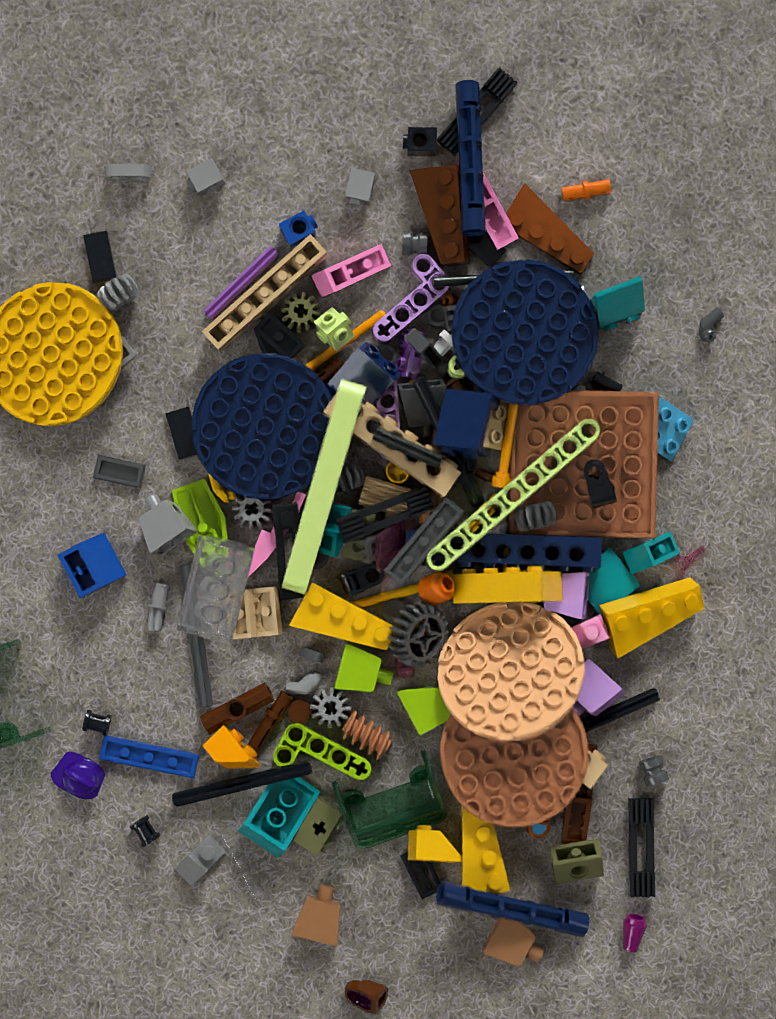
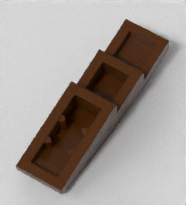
(577, 813)

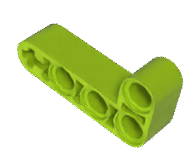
(325, 755)

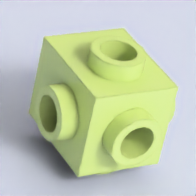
(334, 329)

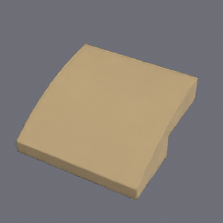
(259, 614)

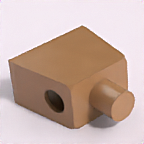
(319, 918)
(512, 942)

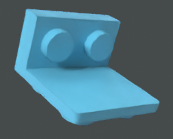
(672, 429)

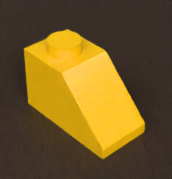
(430, 846)

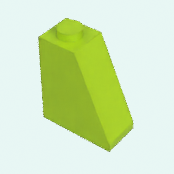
(424, 707)

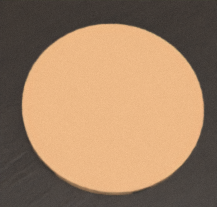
(511, 671)

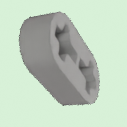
(128, 172)

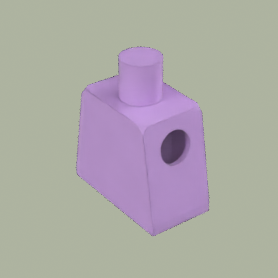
(574, 596)
(597, 691)

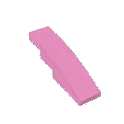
(497, 221)
(266, 542)

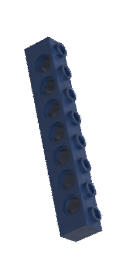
(590, 546)

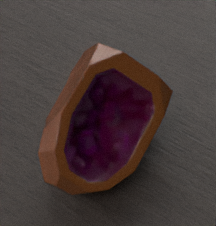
(366, 995)

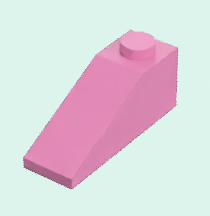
(351, 270)

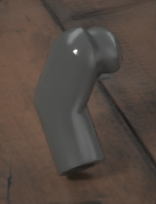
(706, 325)

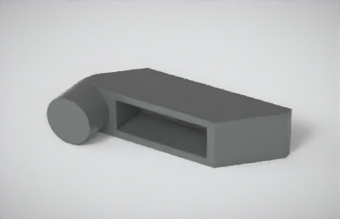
(428, 353)

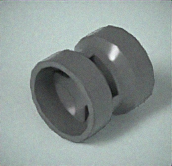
(414, 243)
(653, 768)

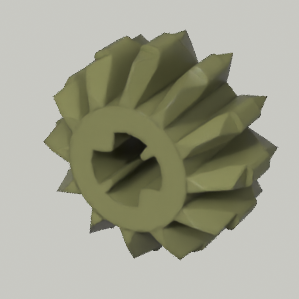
(293, 317)

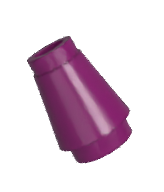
(633, 931)

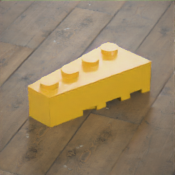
(481, 855)

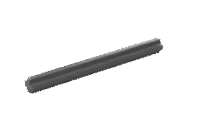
(198, 655)

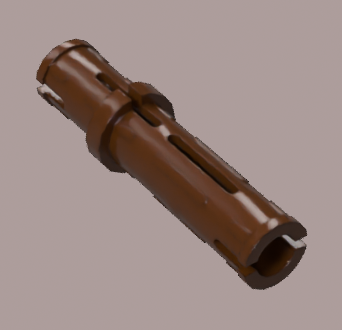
(270, 721)

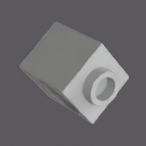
(204, 178)
(359, 187)

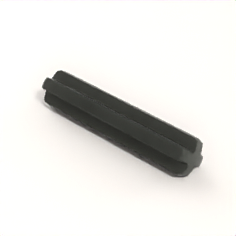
(407, 447)

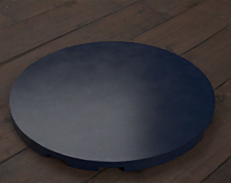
(524, 332)
(261, 425)

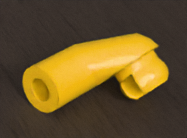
(224, 494)

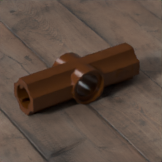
(223, 714)

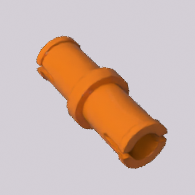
(586, 190)

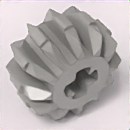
(118, 292)
(253, 517)
(322, 708)

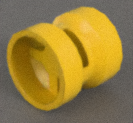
(394, 473)

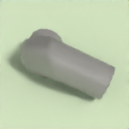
(305, 686)

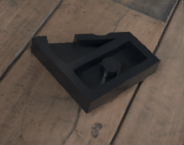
(277, 338)

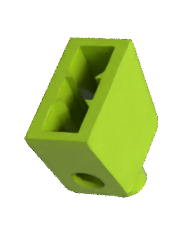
(361, 670)

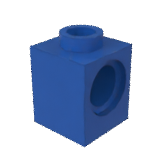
(287, 228)

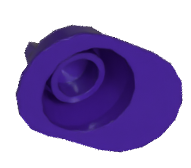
(78, 776)

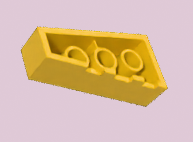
(507, 586)
(649, 613)
(339, 618)

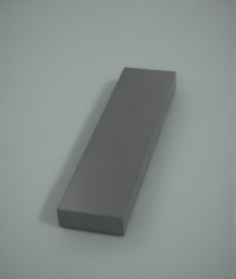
(423, 541)

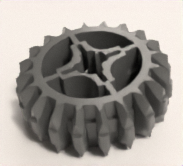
(418, 634)

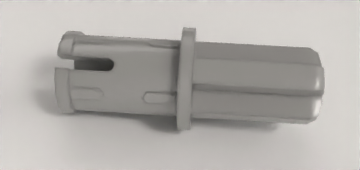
(157, 607)

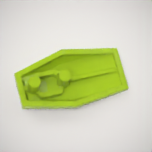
(202, 510)

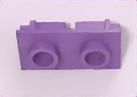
(408, 364)

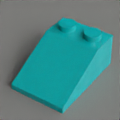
(619, 303)
(279, 814)

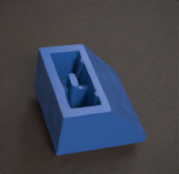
(92, 565)

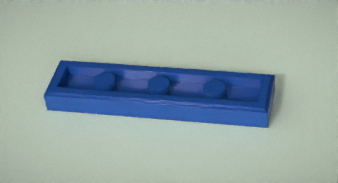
(149, 756)

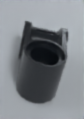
(599, 488)
(358, 580)

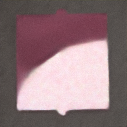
(389, 544)

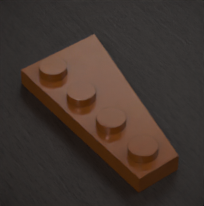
(546, 231)

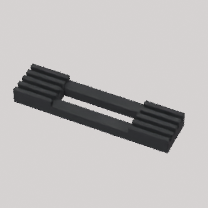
(499, 86)
(417, 501)
(285, 517)
(641, 882)

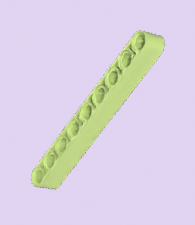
(518, 484)
(323, 486)

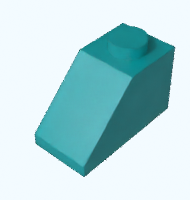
(651, 552)

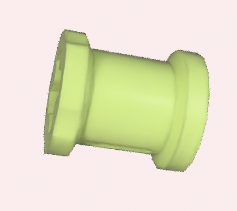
(455, 374)

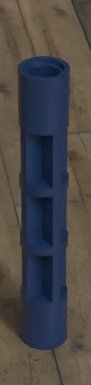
(470, 158)
(500, 906)

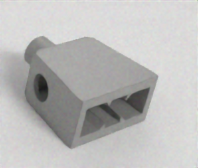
(164, 525)

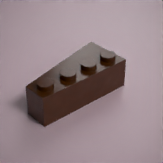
(441, 201)

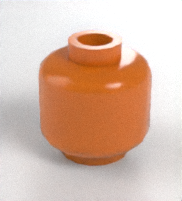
(436, 588)

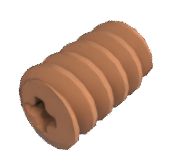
(366, 735)

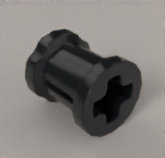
(96, 722)
(145, 831)

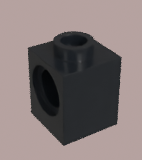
(428, 134)

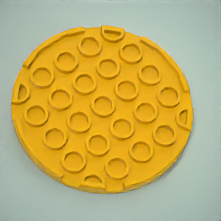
(57, 354)

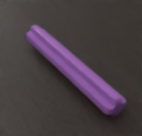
(241, 283)

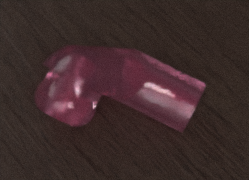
(403, 669)

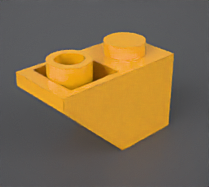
(229, 750)

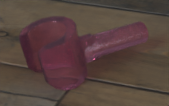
(690, 557)

